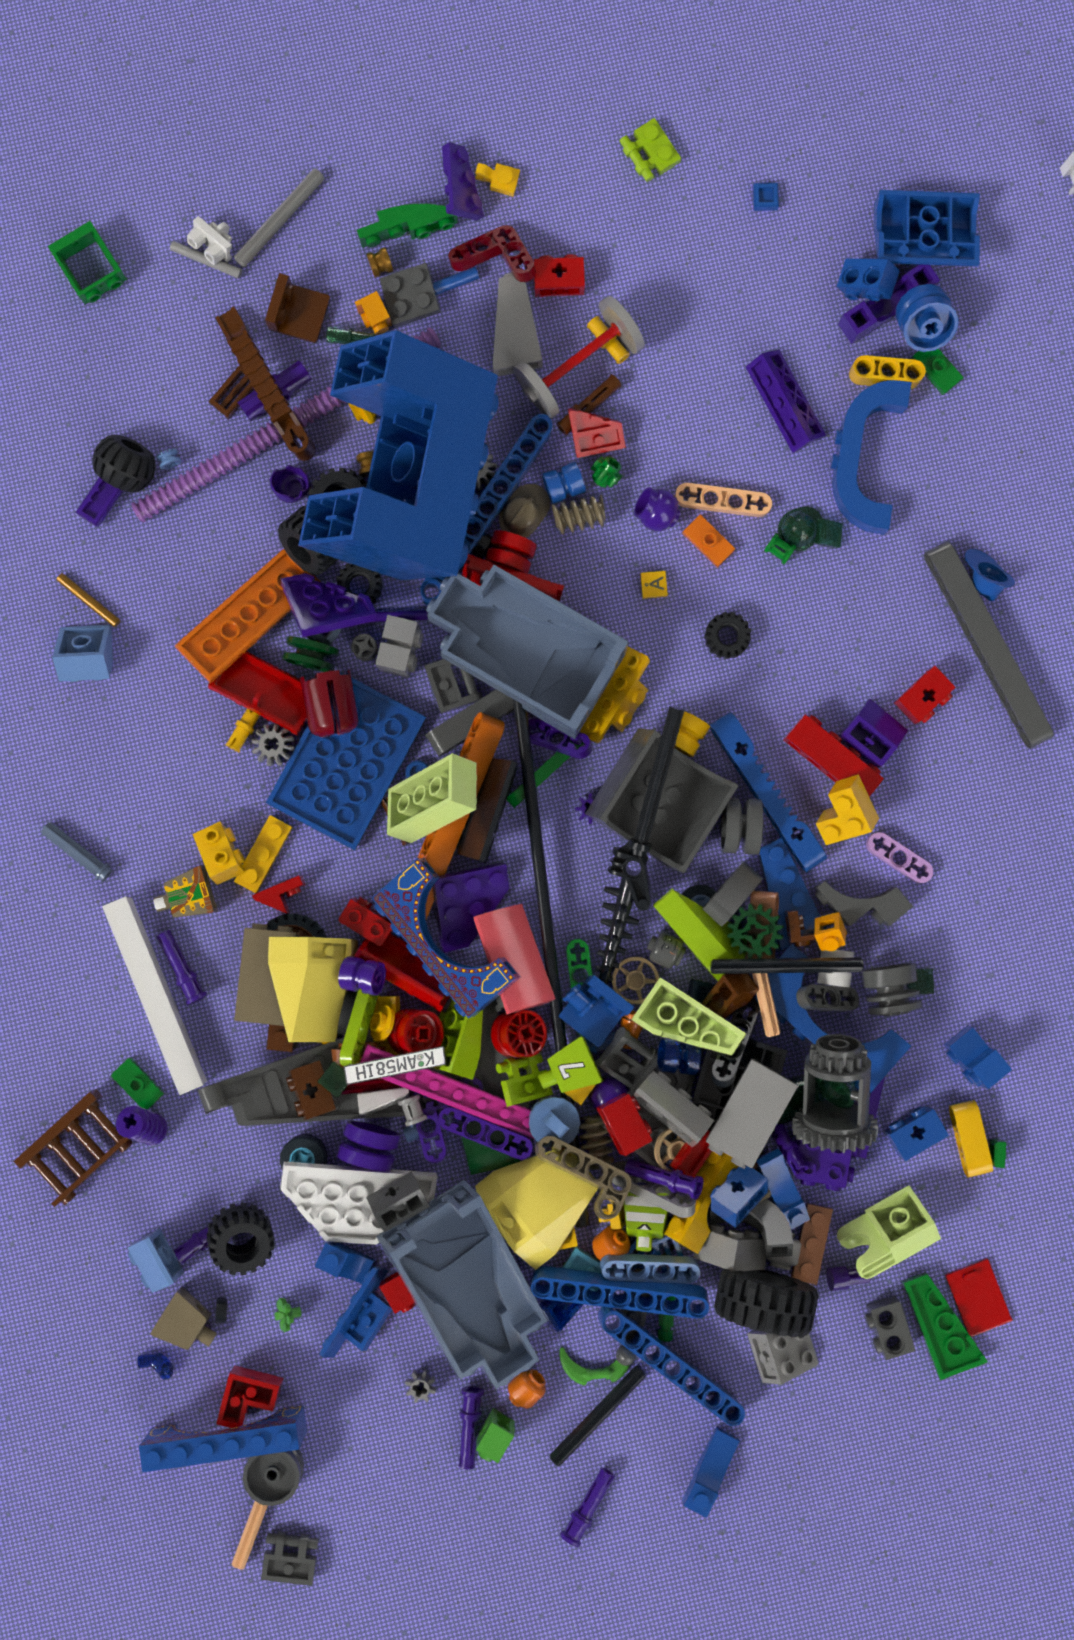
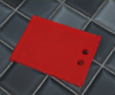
(978, 1297)

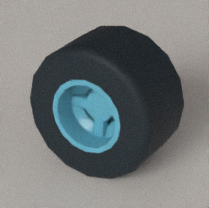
(305, 1144)

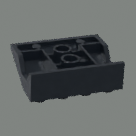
(491, 801)
(715, 1097)

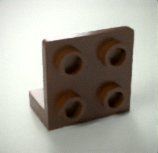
(296, 310)

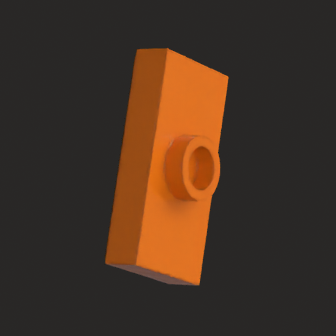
(708, 541)

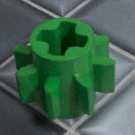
(606, 472)

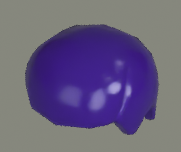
(290, 484)
(606, 1091)

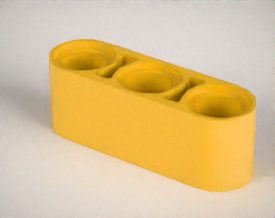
(874, 367)
(970, 1138)

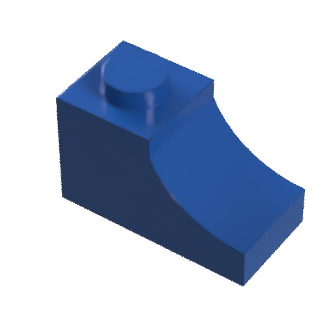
(344, 1262)

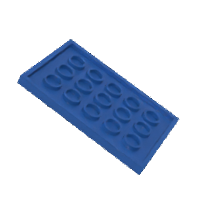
(344, 777)

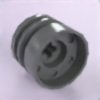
(892, 989)

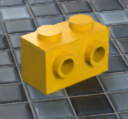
(219, 853)

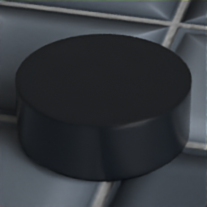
(483, 546)
(221, 1310)

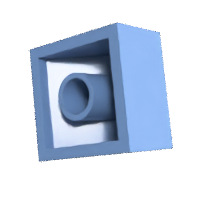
(83, 653)
(155, 1261)

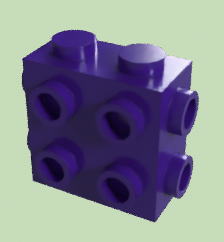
(826, 1167)

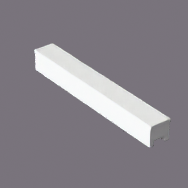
(155, 995)

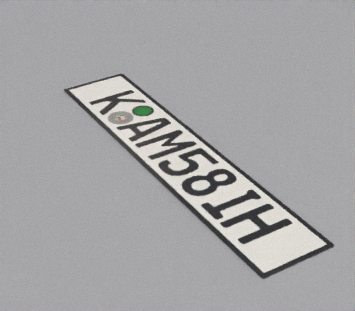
(394, 1065)

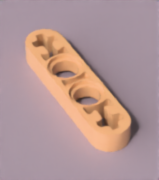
(723, 499)

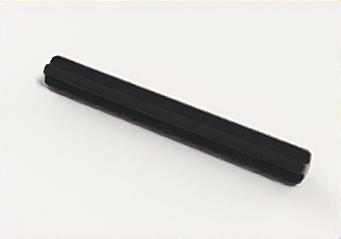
(597, 1416)

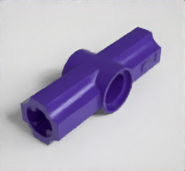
(288, 381)

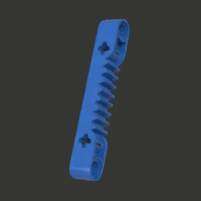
(806, 850)

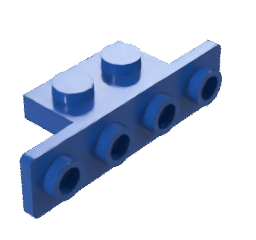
(362, 1318)

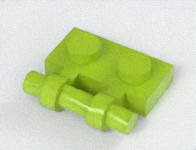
(655, 145)
(522, 1088)

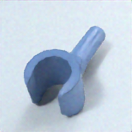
(411, 1133)

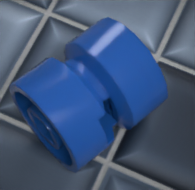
(562, 483)

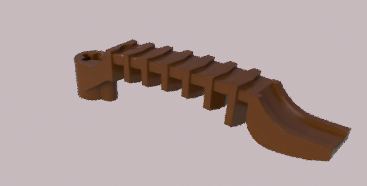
(264, 384)

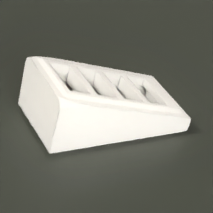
(377, 1100)

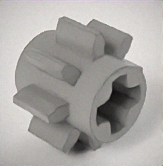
(420, 1394)

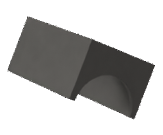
(687, 806)

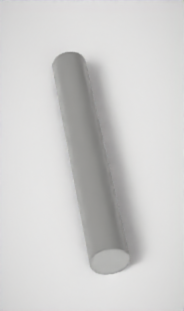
(199, 257)

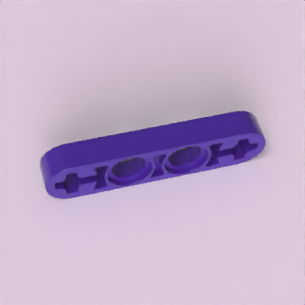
(484, 1136)

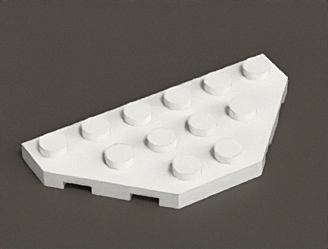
(336, 1197)

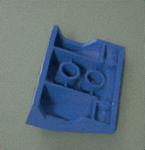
(927, 227)

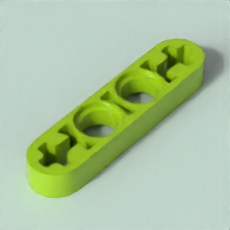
(357, 1028)

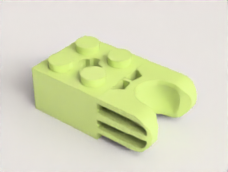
(892, 1231)

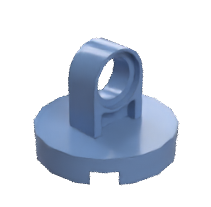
(554, 1118)

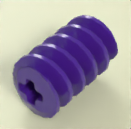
(141, 1125)

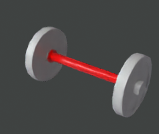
(619, 324)

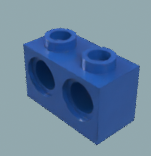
(868, 279)

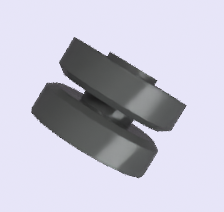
(742, 826)
(273, 1487)

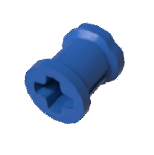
(579, 1000)

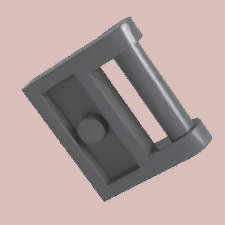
(446, 687)
(622, 1065)

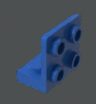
(602, 1016)

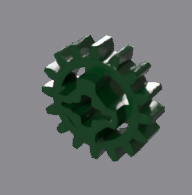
(757, 943)

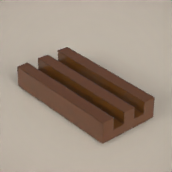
(225, 387)

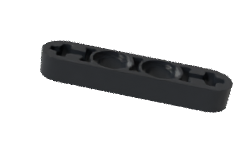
(735, 1062)

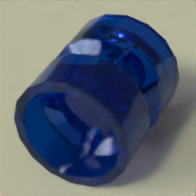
(676, 1056)

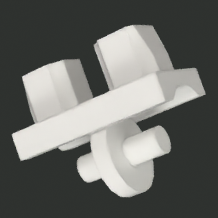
(214, 237)

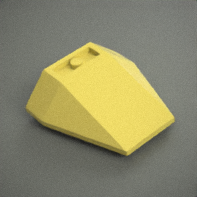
(308, 984)
(535, 1205)

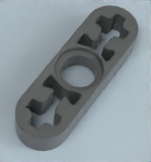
(820, 1002)

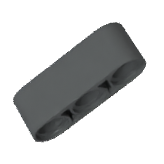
(732, 893)

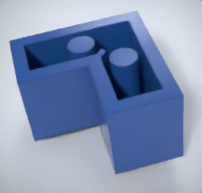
(980, 1062)

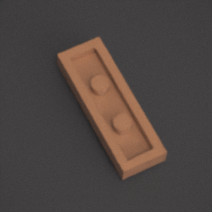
(813, 1242)

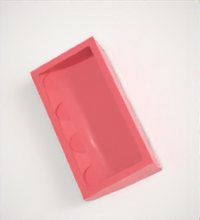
(509, 935)

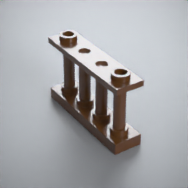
(51, 1140)

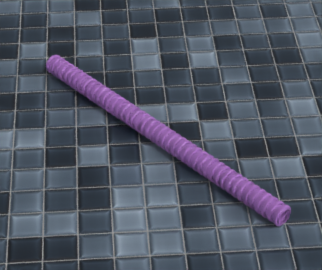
(241, 451)

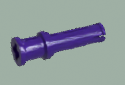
(185, 977)
(674, 1180)
(471, 1415)
(582, 1516)

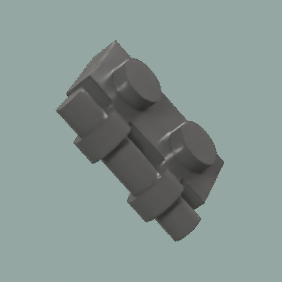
(289, 1567)

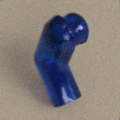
(158, 1362)

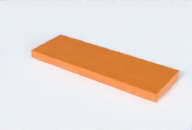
(240, 619)

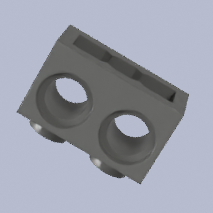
(894, 1326)

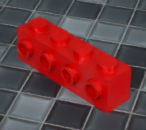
(829, 754)

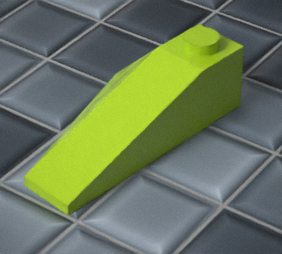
(698, 930)
(461, 1042)

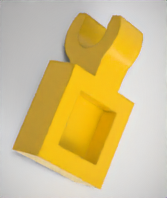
(502, 179)

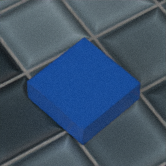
(765, 196)

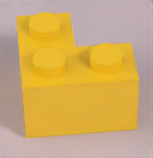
(851, 812)

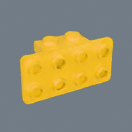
(619, 698)

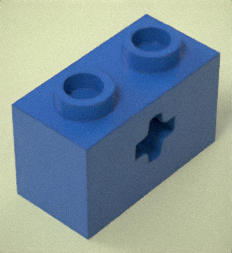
(929, 1132)
(738, 1194)

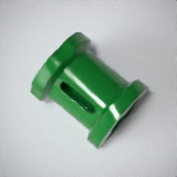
(783, 545)

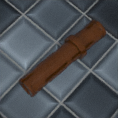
(608, 387)

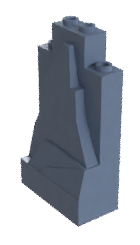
(527, 646)
(467, 1285)

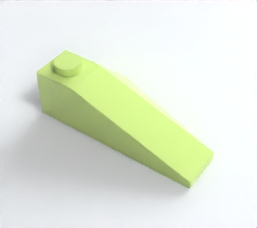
(681, 1018)

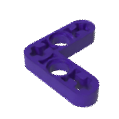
(432, 1113)

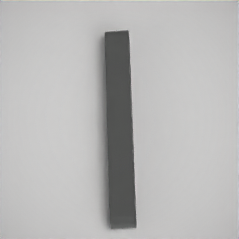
(988, 645)

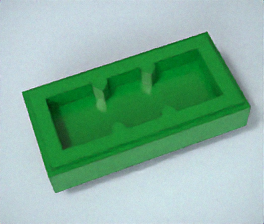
(939, 370)
(137, 1084)

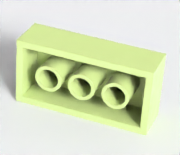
(432, 798)

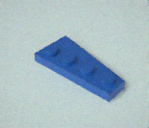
(783, 877)

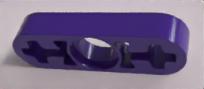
(563, 747)

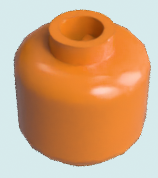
(610, 1243)
(526, 1389)

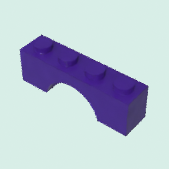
(872, 314)

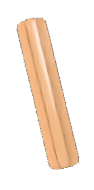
(766, 1004)
(249, 1535)

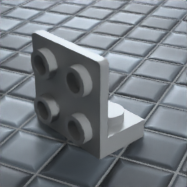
(781, 1357)

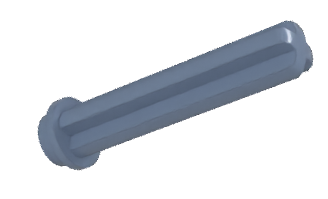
(76, 851)

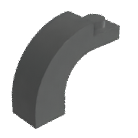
(771, 1225)

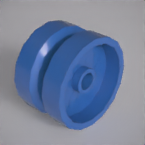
(927, 317)

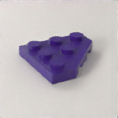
(325, 606)
(464, 896)

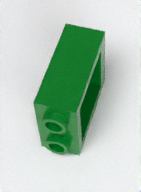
(74, 243)

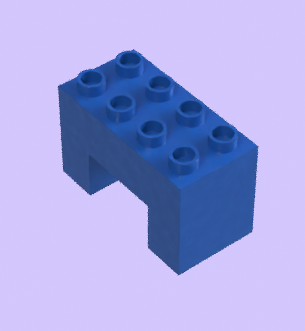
(422, 464)

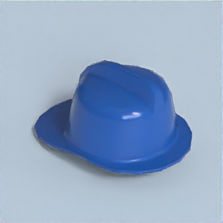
(987, 574)

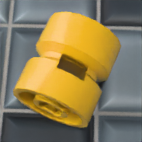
(690, 731)

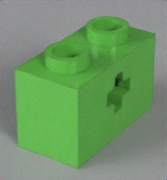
(495, 1436)

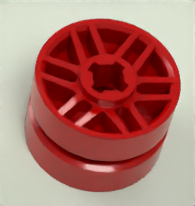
(511, 551)
(415, 1031)
(519, 1034)

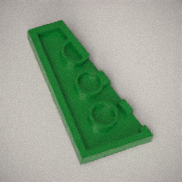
(943, 1333)

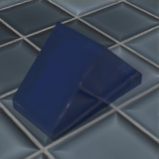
(559, 1312)

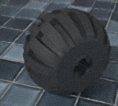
(123, 463)

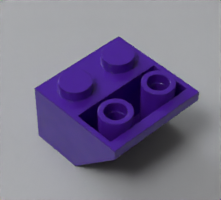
(873, 734)

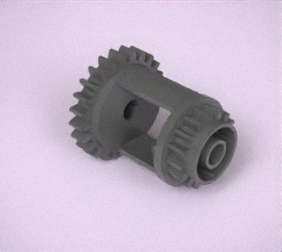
(822, 1123)

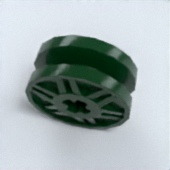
(310, 654)

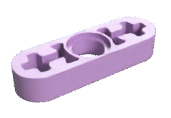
(919, 862)

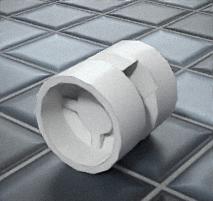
(836, 978)

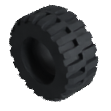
(767, 1302)

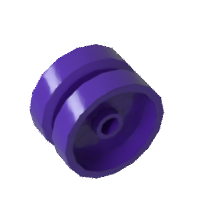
(368, 1146)

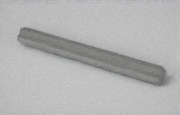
(279, 217)

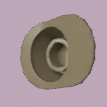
(525, 510)

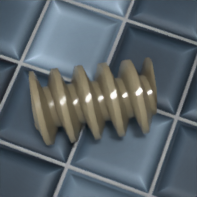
(579, 514)
(596, 1139)

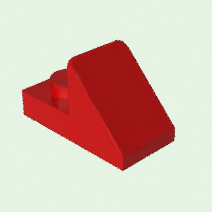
(274, 896)

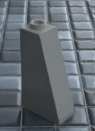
(514, 328)

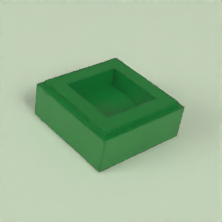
(998, 1152)

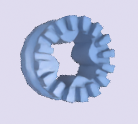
(168, 459)

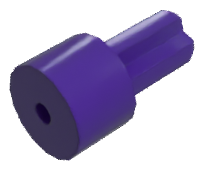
(841, 1278)

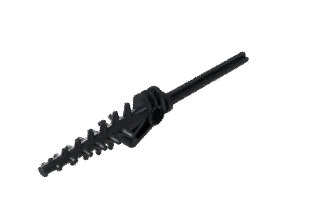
(635, 884)

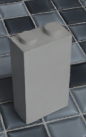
(751, 1114)

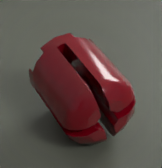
(330, 703)

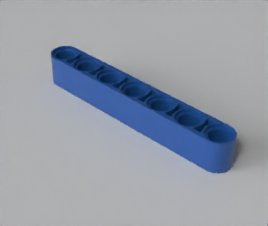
(629, 1300)
(679, 1373)

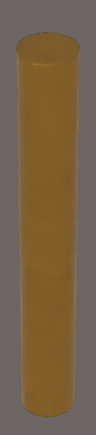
(88, 600)

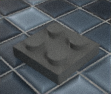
(410, 295)

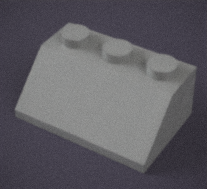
(673, 1108)

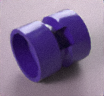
(362, 975)

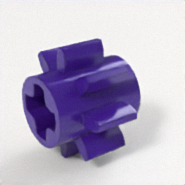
(583, 808)

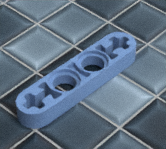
(649, 1273)

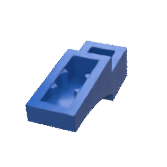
(782, 1188)
(710, 1472)

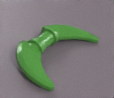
(583, 1375)

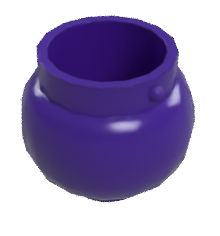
(657, 509)

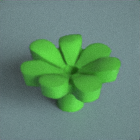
(286, 1314)

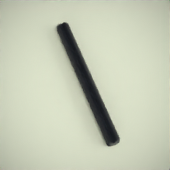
(786, 965)

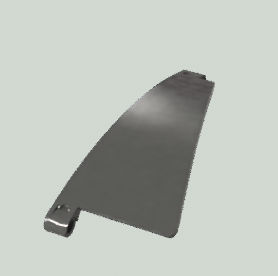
(265, 1099)

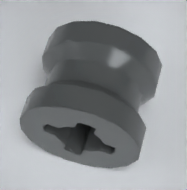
(360, 646)

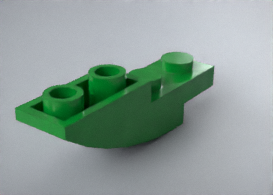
(415, 218)

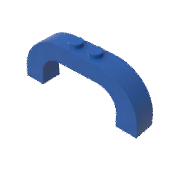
(854, 506)

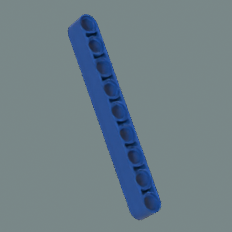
(503, 478)

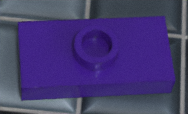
(98, 502)

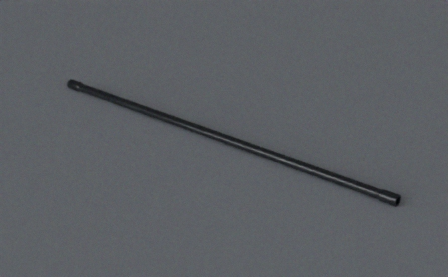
(542, 893)

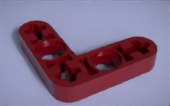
(497, 246)

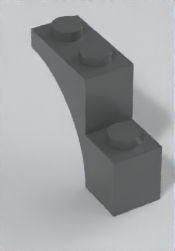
(886, 907)

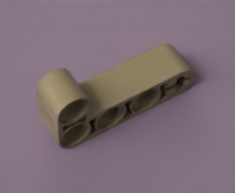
(581, 1172)

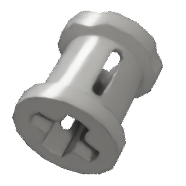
(412, 1110)

